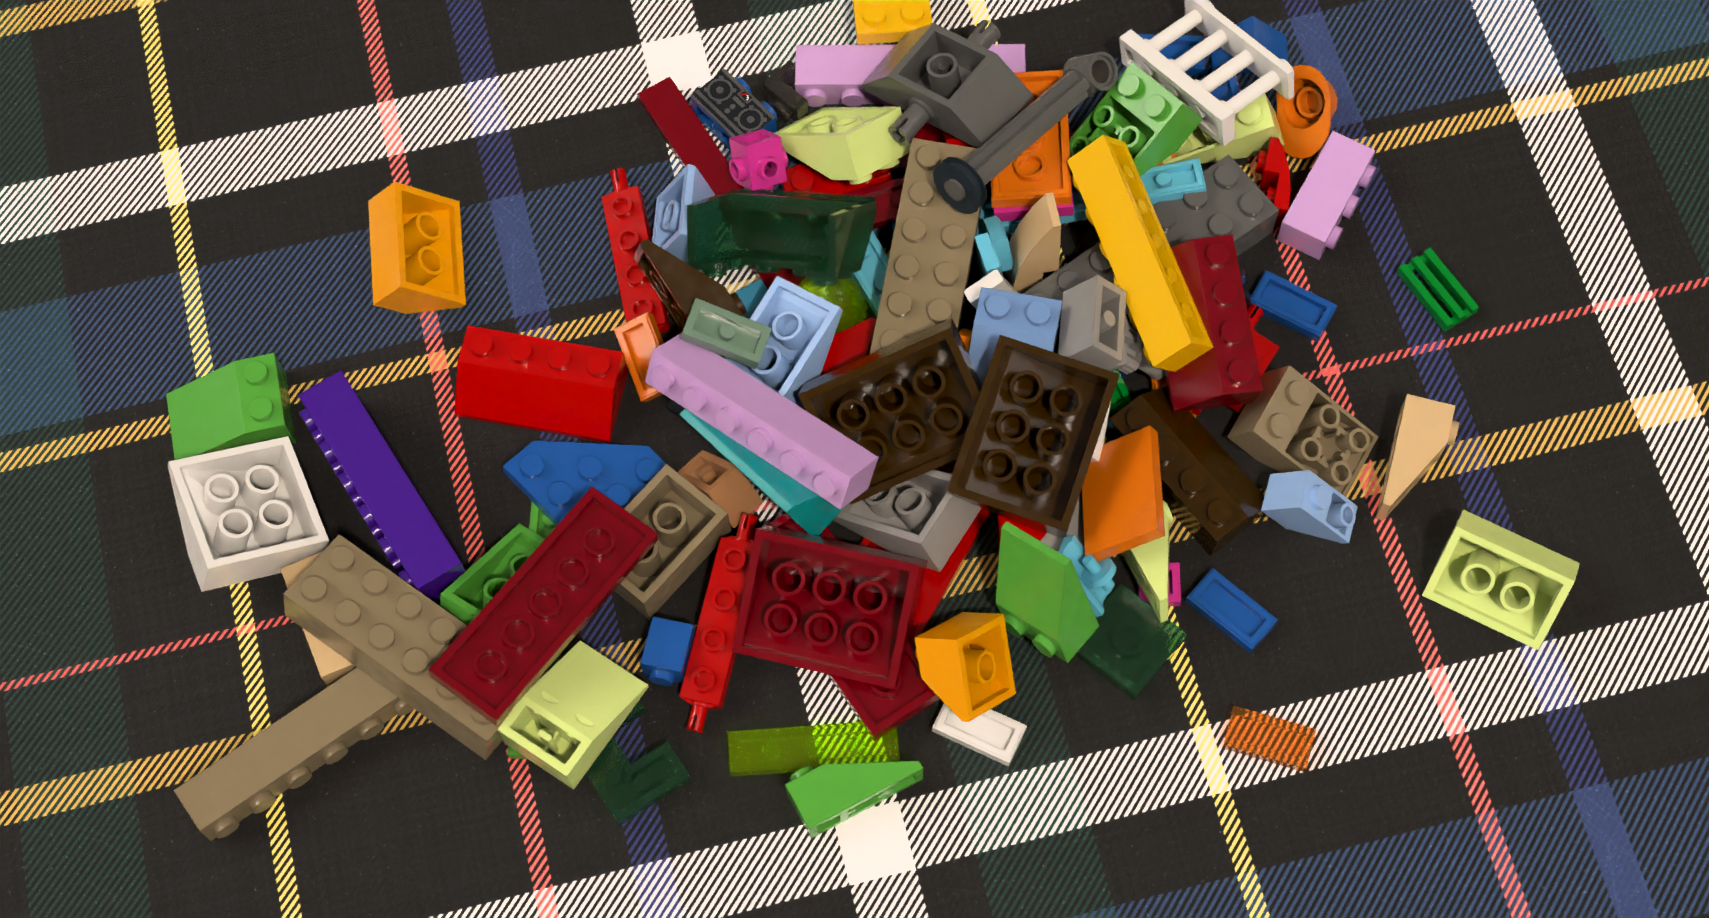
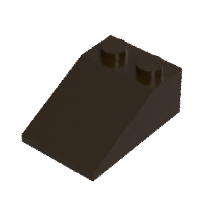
(680, 283)

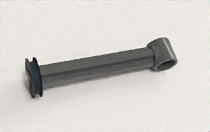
(964, 181)

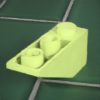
(1252, 133)

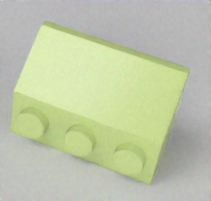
(1501, 579)

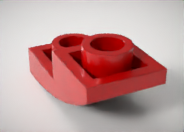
(1275, 177)

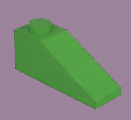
(840, 791)

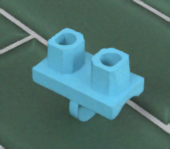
(1093, 574)

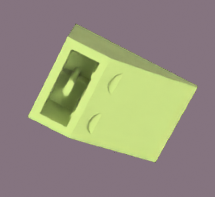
(572, 713)

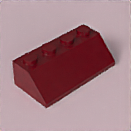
(1230, 369)

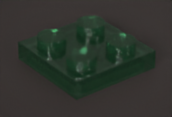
(1130, 643)

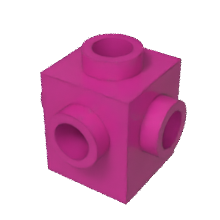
(758, 160)

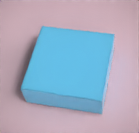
(995, 229)

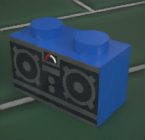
(730, 109)

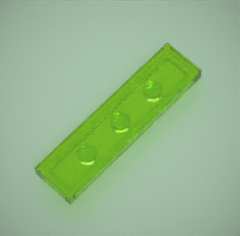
(803, 746)

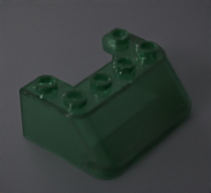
(778, 229)

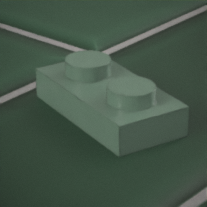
(725, 333)

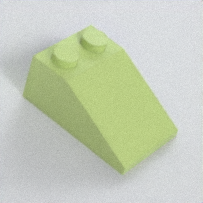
(845, 141)

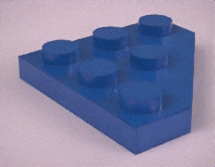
(562, 473)

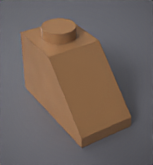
(722, 484)

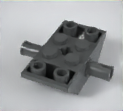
(949, 84)

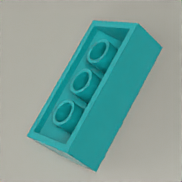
(793, 498)

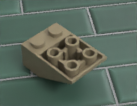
(1302, 429)

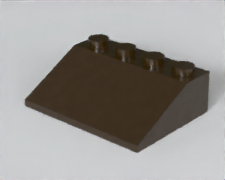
(902, 403)
(1032, 435)

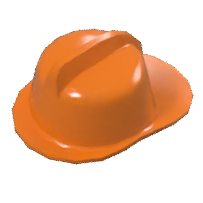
(1307, 115)

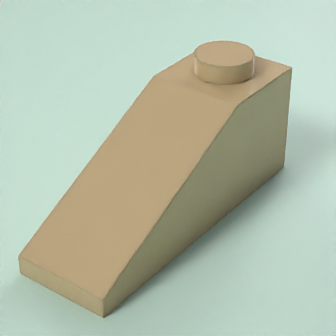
(1418, 442)

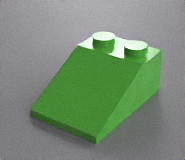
(231, 408)
(489, 574)
(1042, 595)

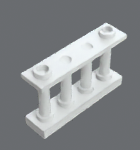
(1221, 32)

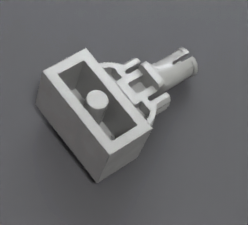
(1099, 331)

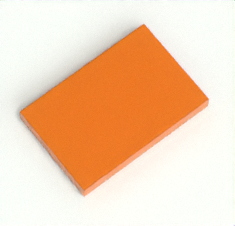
(1123, 495)

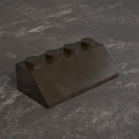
(1196, 474)

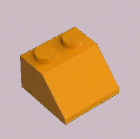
(967, 663)

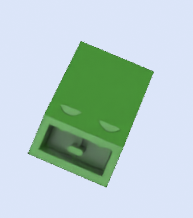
(1142, 116)

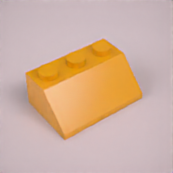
(416, 250)

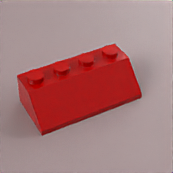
(539, 384)

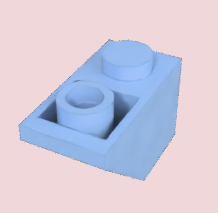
(1309, 506)

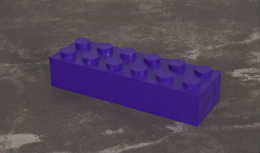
(379, 487)

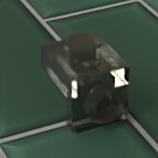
(782, 97)

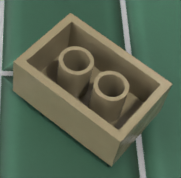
(687, 531)

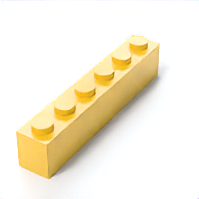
(1139, 254)

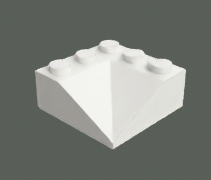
(245, 512)

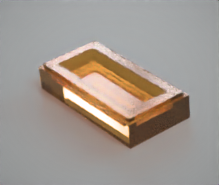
(1269, 738)

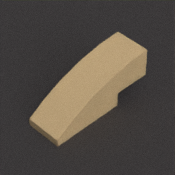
(1035, 245)

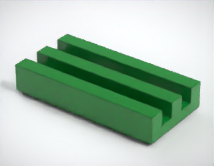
(1447, 279)

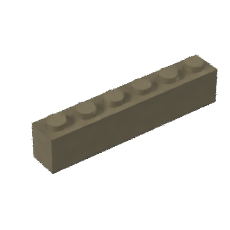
(288, 753)

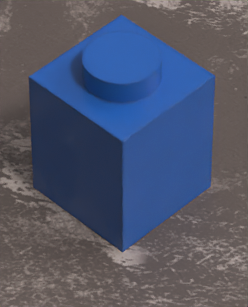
(667, 651)

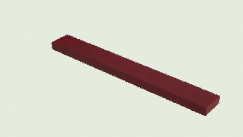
(695, 147)

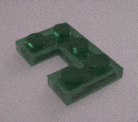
(636, 786)

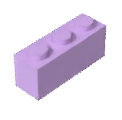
(1327, 196)

